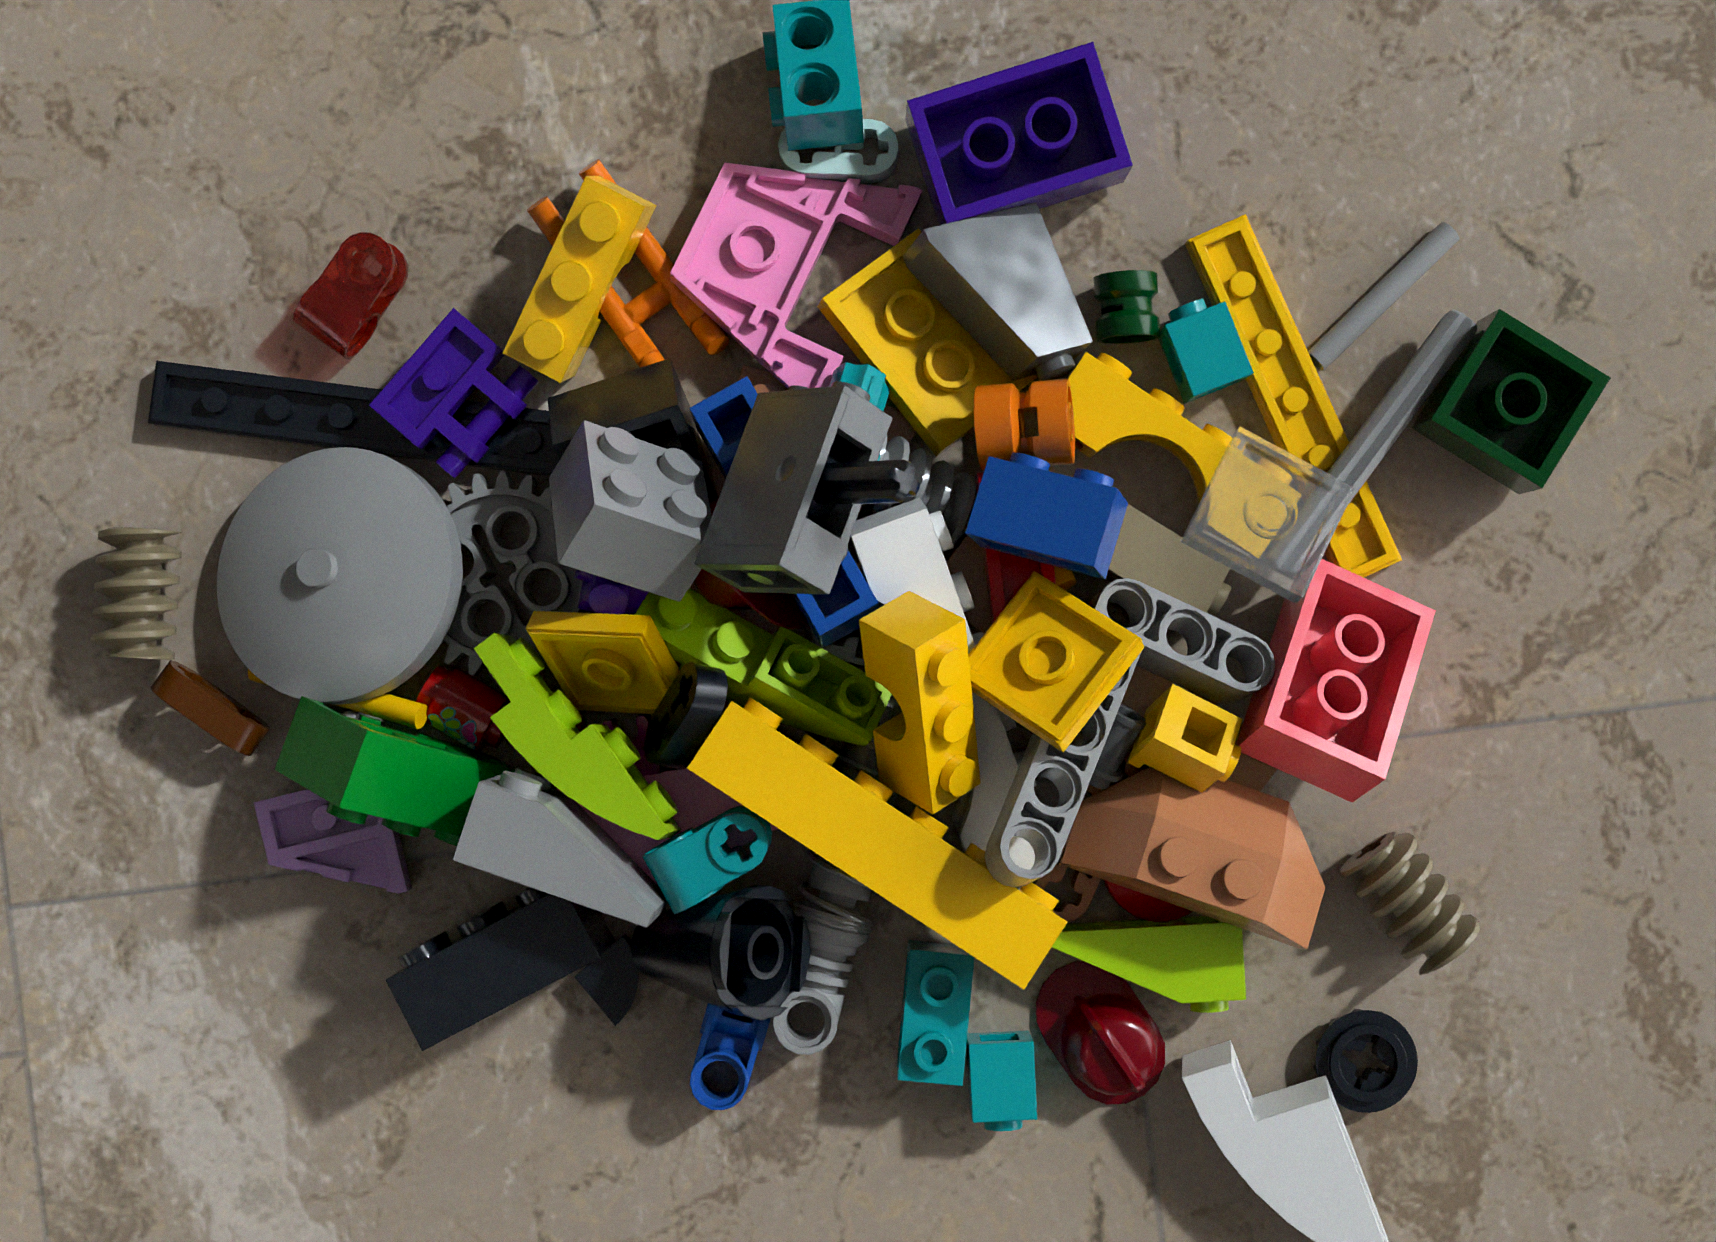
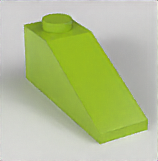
(1180, 958)

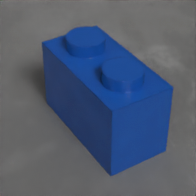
(1048, 514)

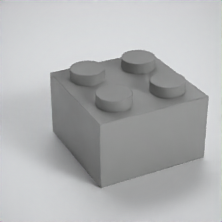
(629, 510)

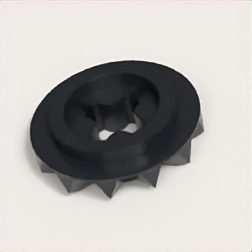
(1377, 1087)

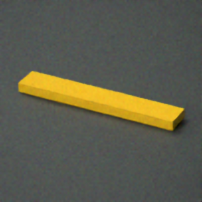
(1287, 382)

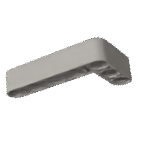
(1200, 671)

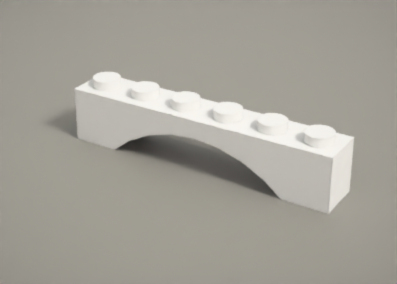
(904, 553)

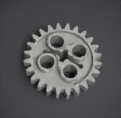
(490, 510)

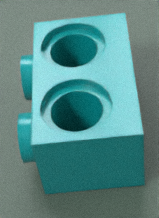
(814, 74)
(934, 1013)

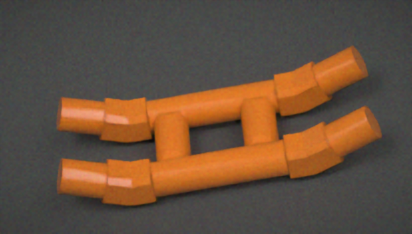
(627, 318)

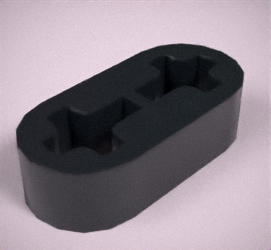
(685, 715)

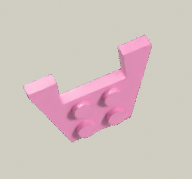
(759, 249)

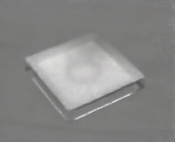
(1268, 515)

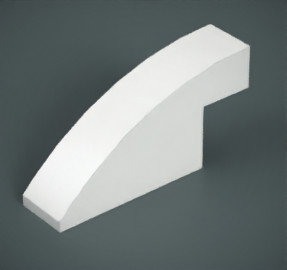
(1286, 1147)

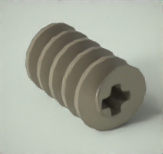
(136, 592)
(1414, 899)

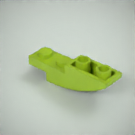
(777, 670)
(586, 765)

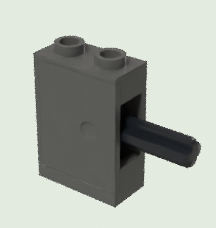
(799, 489)

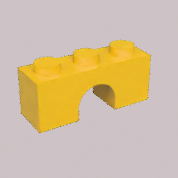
(576, 277)
(924, 663)

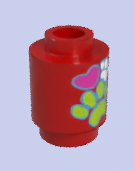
(462, 707)

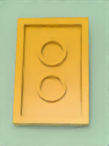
(917, 344)

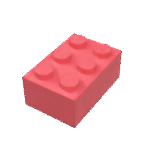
(1338, 683)

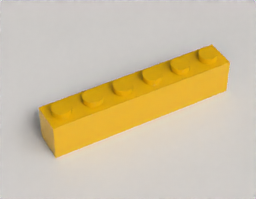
(876, 843)

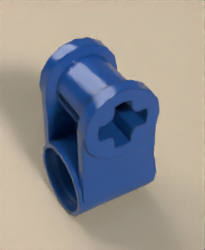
(728, 1040)

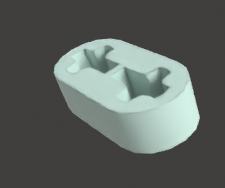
(844, 165)

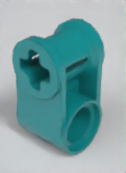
(700, 861)

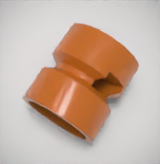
(1001, 421)

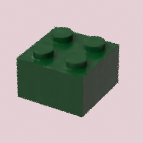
(1511, 403)

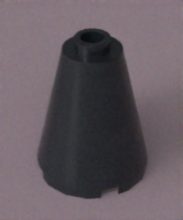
(729, 950)

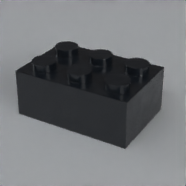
(494, 962)

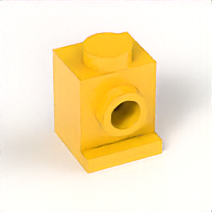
(1188, 739)

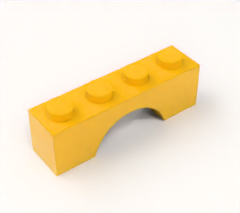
(1116, 410)

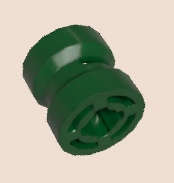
(1126, 307)

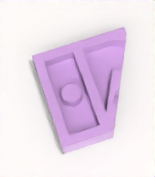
(307, 838)

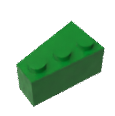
(384, 771)

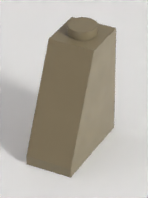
(1158, 559)

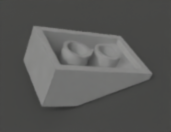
(553, 845)

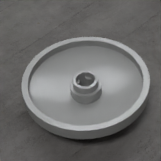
(339, 576)

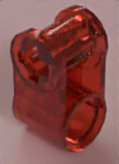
(348, 299)

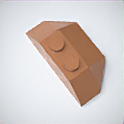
(1209, 852)

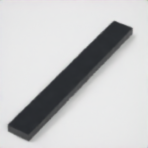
(327, 417)

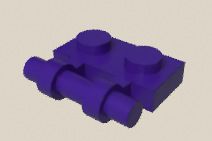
(440, 379)

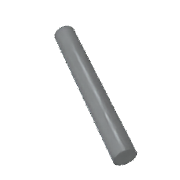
(1383, 295)

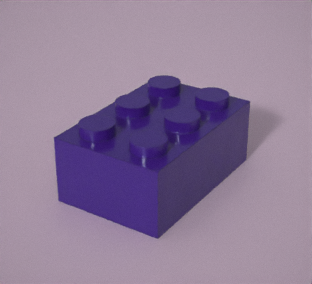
(1019, 137)

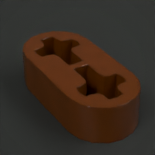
(210, 708)

